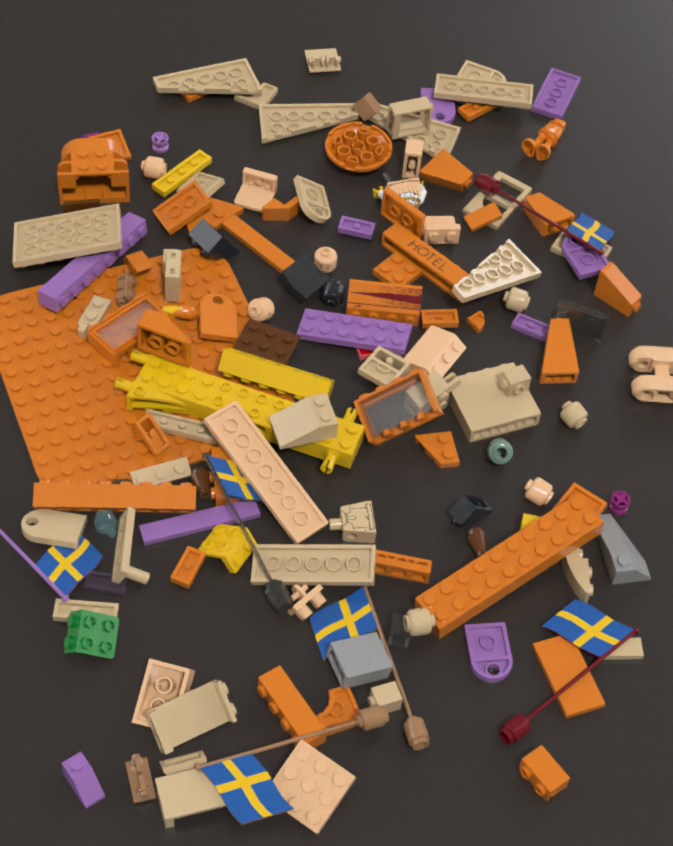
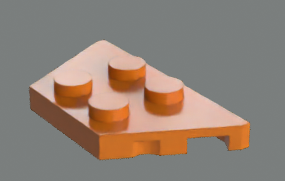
(216, 214)

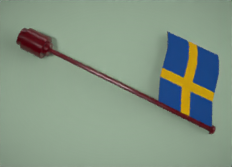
(582, 229)
(589, 632)

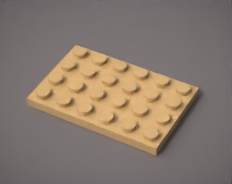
(67, 235)

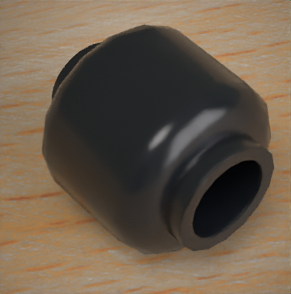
(333, 292)

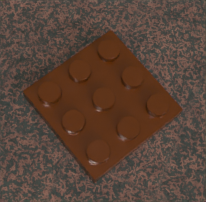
(267, 342)

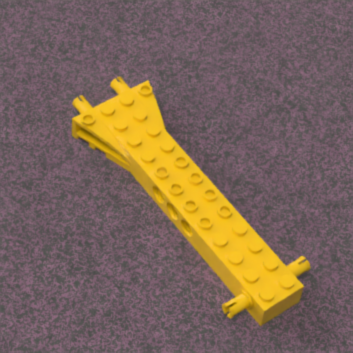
(192, 392)

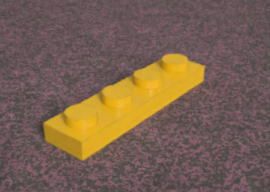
(181, 173)

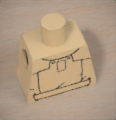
(355, 523)

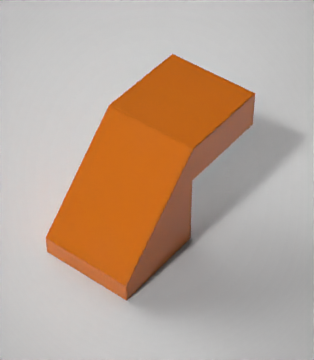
(277, 211)
(138, 262)

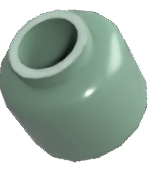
(500, 451)

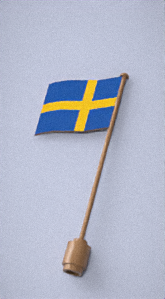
(354, 618)
(248, 786)

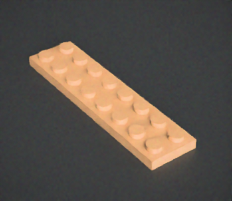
(266, 472)

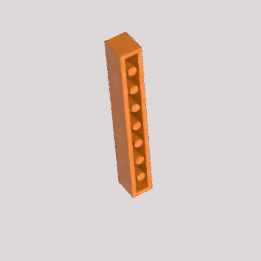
(114, 497)

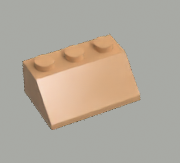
(435, 351)

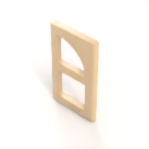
(477, 202)

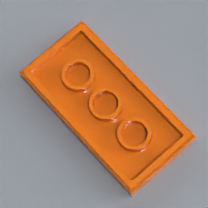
(561, 664)

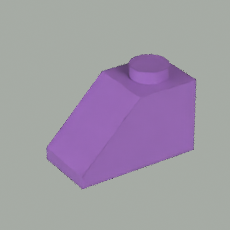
(82, 780)

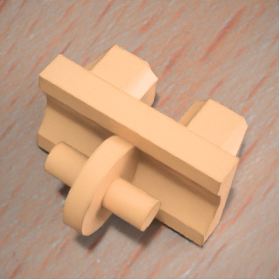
(314, 596)

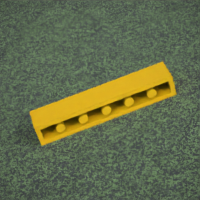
(273, 374)

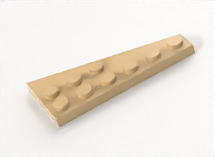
(288, 120)
(497, 272)

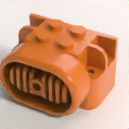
(93, 171)

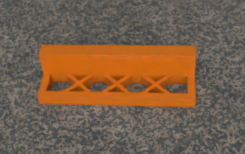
(402, 566)

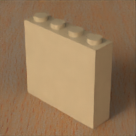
(487, 409)

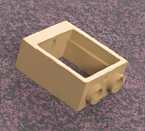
(409, 128)

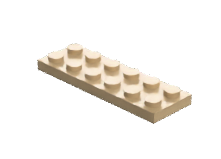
(483, 91)
(316, 564)

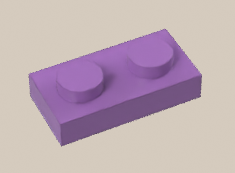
(356, 227)

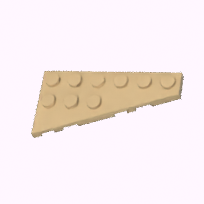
(220, 78)
(439, 136)

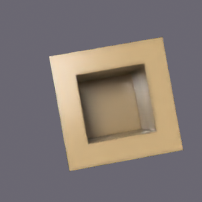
(386, 695)

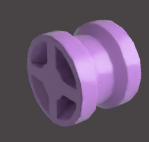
(160, 142)

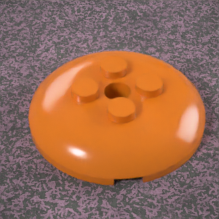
(358, 147)

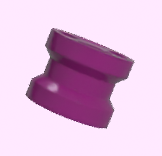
(617, 498)

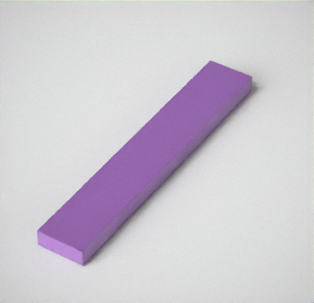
(197, 522)

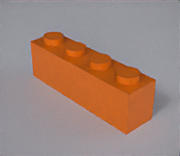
(289, 706)

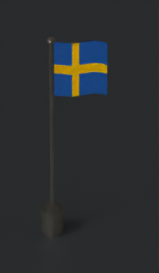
(235, 485)

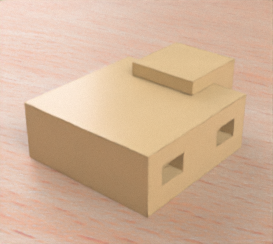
(173, 274)

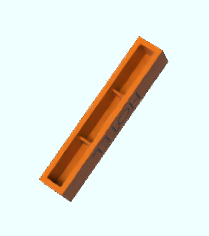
(434, 265)

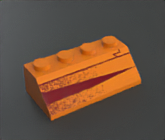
(384, 301)

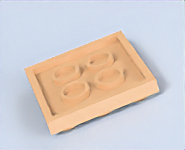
(312, 785)

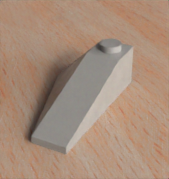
(620, 555)

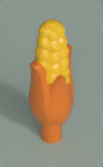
(183, 312)

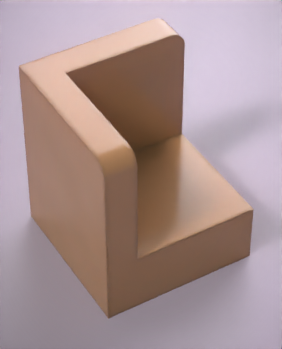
(367, 106)

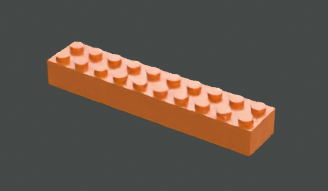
(510, 564)

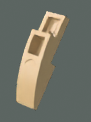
(578, 574)

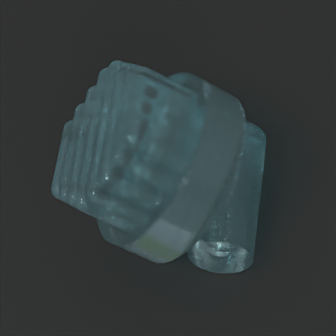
(105, 523)

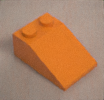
(163, 338)

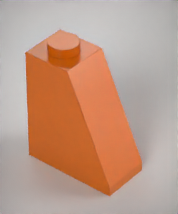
(447, 172)
(550, 210)
(617, 290)

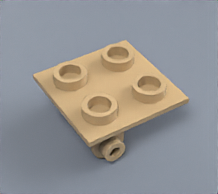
(323, 60)

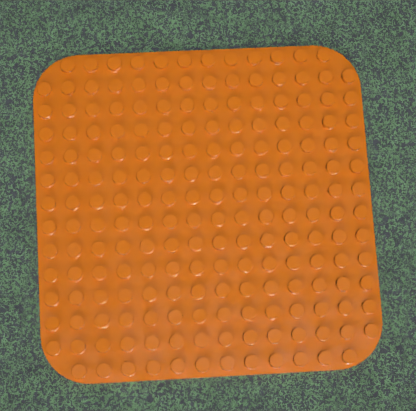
(65, 386)

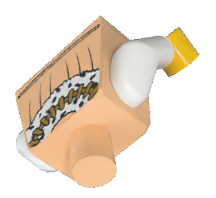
(409, 189)

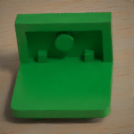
(91, 634)

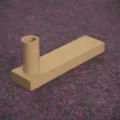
(123, 551)

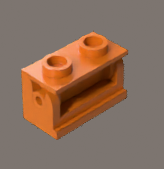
(543, 773)

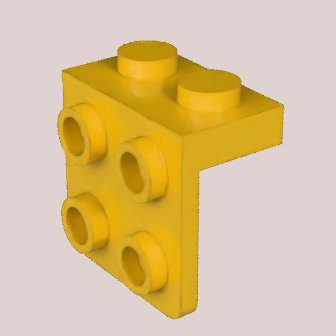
(228, 544)

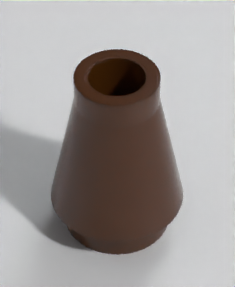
(200, 479)
(477, 540)

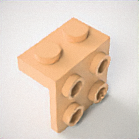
(256, 189)
(441, 230)

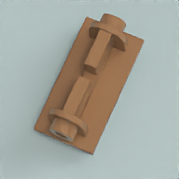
(126, 288)
(140, 779)

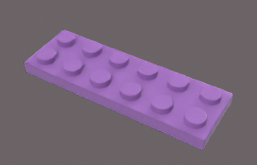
(354, 331)

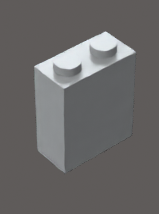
(359, 660)

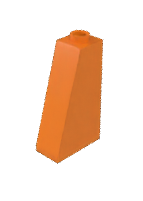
(559, 355)

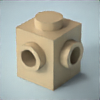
(515, 380)

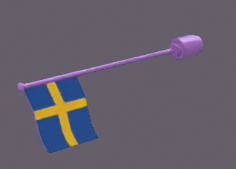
(63, 566)

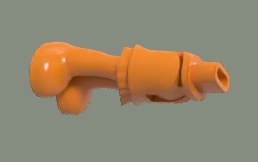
(549, 135)

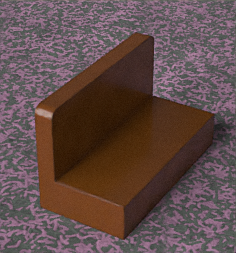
(72, 206)

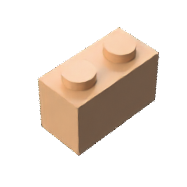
(412, 159)

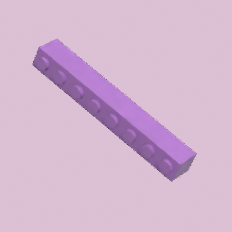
(85, 269)

